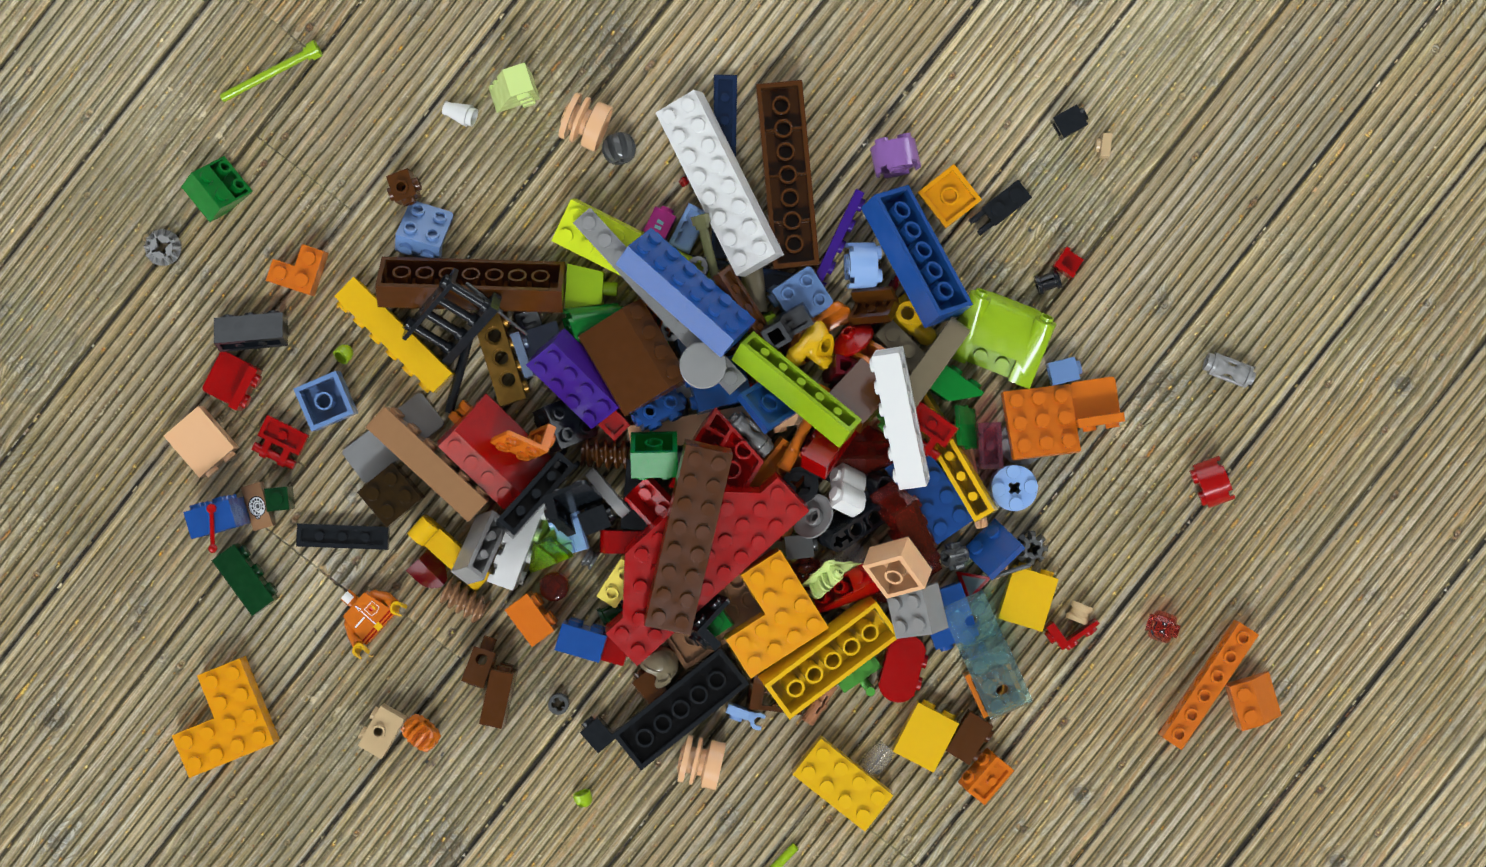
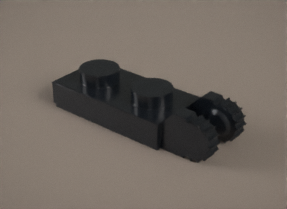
(1002, 206)

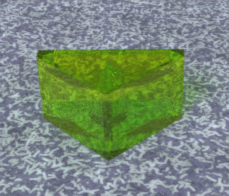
(547, 553)

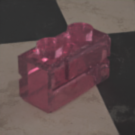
(989, 445)

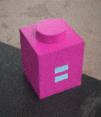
(661, 221)

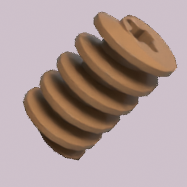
(464, 601)

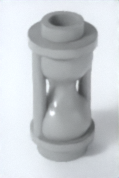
(1218, 365)
(757, 440)

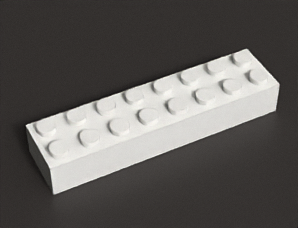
(719, 183)

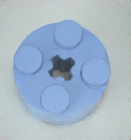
(862, 265)
(1026, 486)

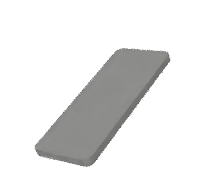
(370, 456)

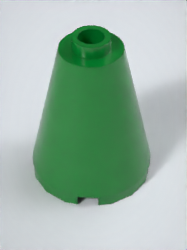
(585, 317)

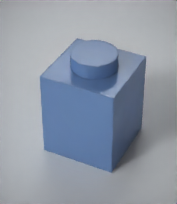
(1063, 371)

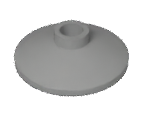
(817, 518)

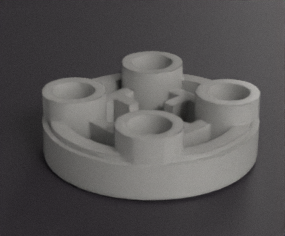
(702, 366)

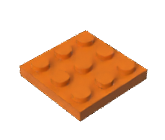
(1040, 422)

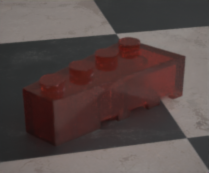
(906, 520)

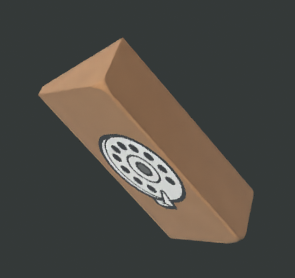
(256, 506)

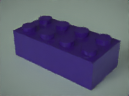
(573, 378)

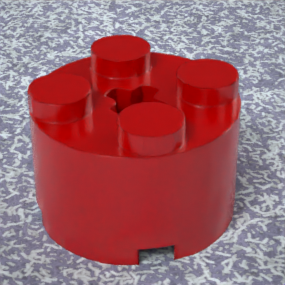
(1212, 481)

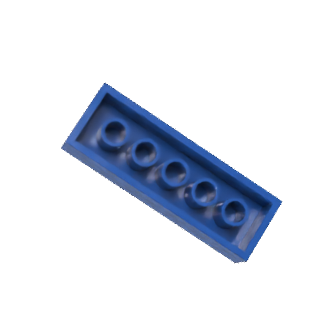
(916, 256)
(685, 292)

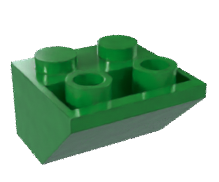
(216, 188)
(952, 386)

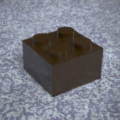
(391, 494)

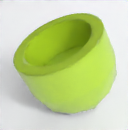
(343, 353)
(583, 798)

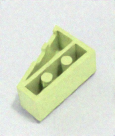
(514, 88)

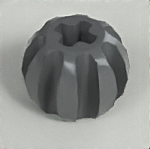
(619, 148)
(1037, 550)

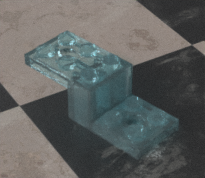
(987, 655)

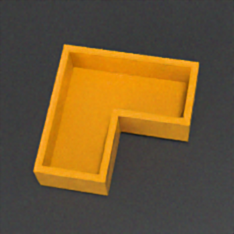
(785, 618)
(239, 720)

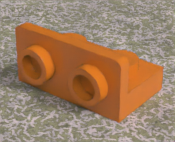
(985, 776)

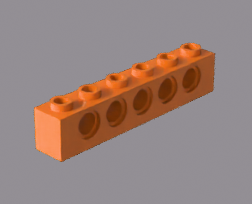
(1208, 684)

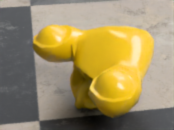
(910, 322)
(814, 344)

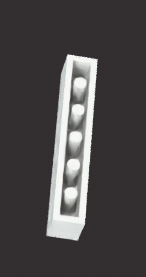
(900, 418)

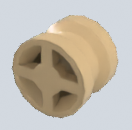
(1079, 612)

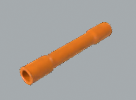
(792, 452)

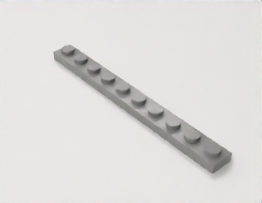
(611, 249)

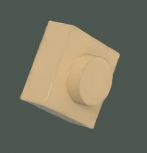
(1103, 145)

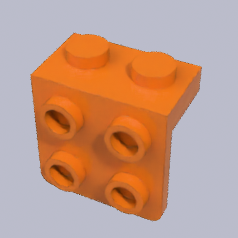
(1096, 403)
(526, 448)

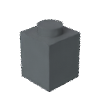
(800, 547)

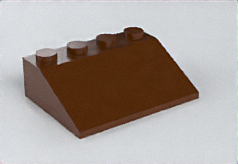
(632, 357)

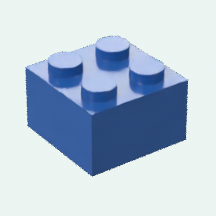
(581, 639)

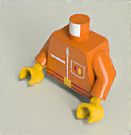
(368, 616)

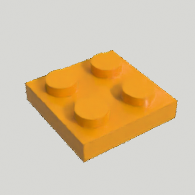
(949, 196)

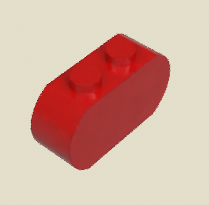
(902, 669)

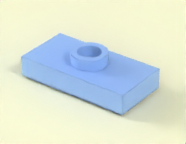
(685, 233)

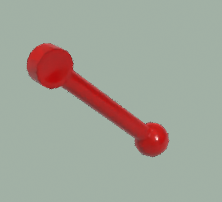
(211, 509)

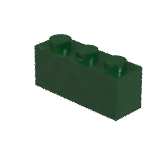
(246, 578)

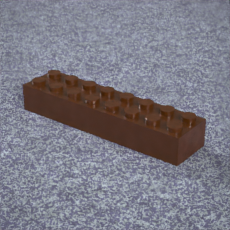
(788, 173)
(520, 283)
(688, 536)

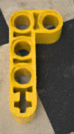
(445, 547)

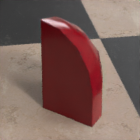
(838, 369)
(428, 570)

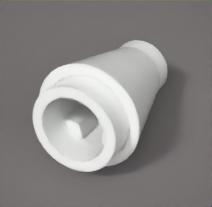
(461, 113)

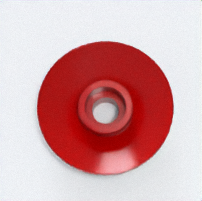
(853, 339)

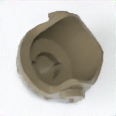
(662, 664)

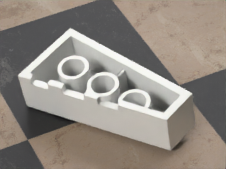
(515, 554)

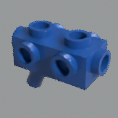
(664, 408)

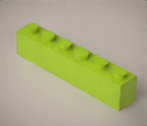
(796, 389)

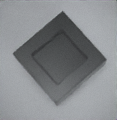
(527, 320)

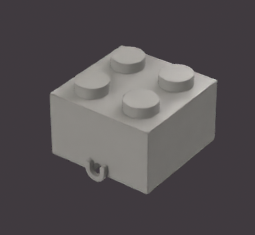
(918, 612)

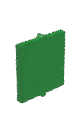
(966, 422)

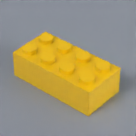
(842, 783)

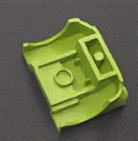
(1004, 336)

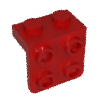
(232, 380)

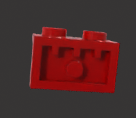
(648, 500)

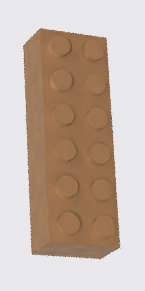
(426, 462)

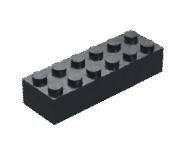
(681, 708)

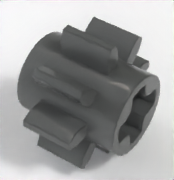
(954, 556)

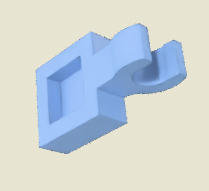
(739, 712)

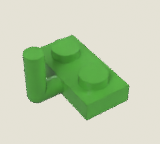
(860, 676)

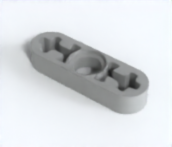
(607, 492)

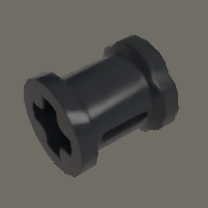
(1047, 281)

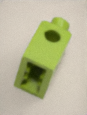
(587, 287)

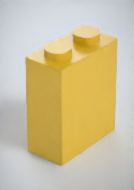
(1027, 597)
(925, 735)

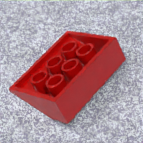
(495, 471)

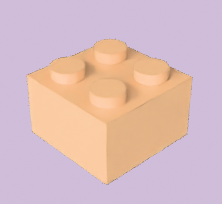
(897, 567)

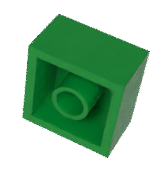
(654, 455)

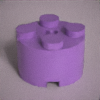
(895, 156)

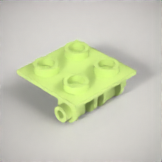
(827, 577)

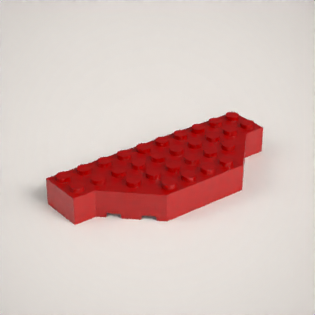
(745, 529)

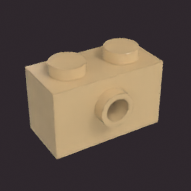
(382, 730)

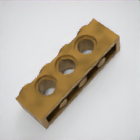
(505, 394)

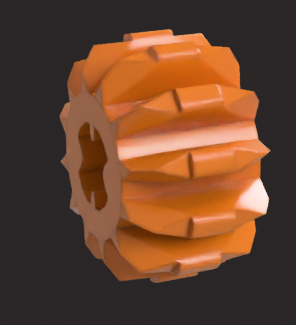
(420, 732)

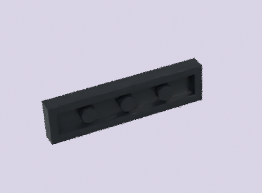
(342, 536)

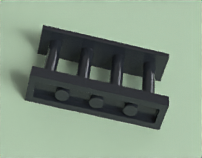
(462, 335)

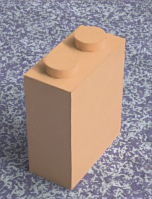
(202, 442)

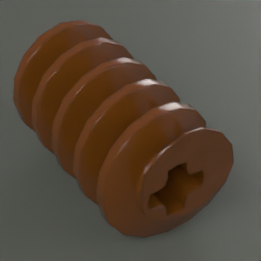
(604, 454)

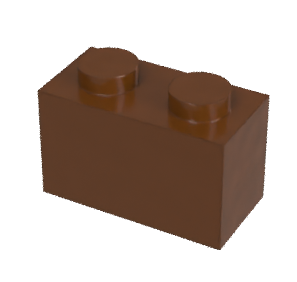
(969, 737)

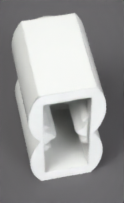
(847, 490)

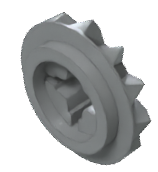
(172, 250)

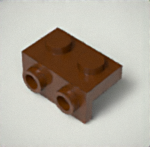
(873, 305)

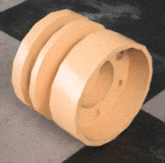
(585, 122)
(701, 762)

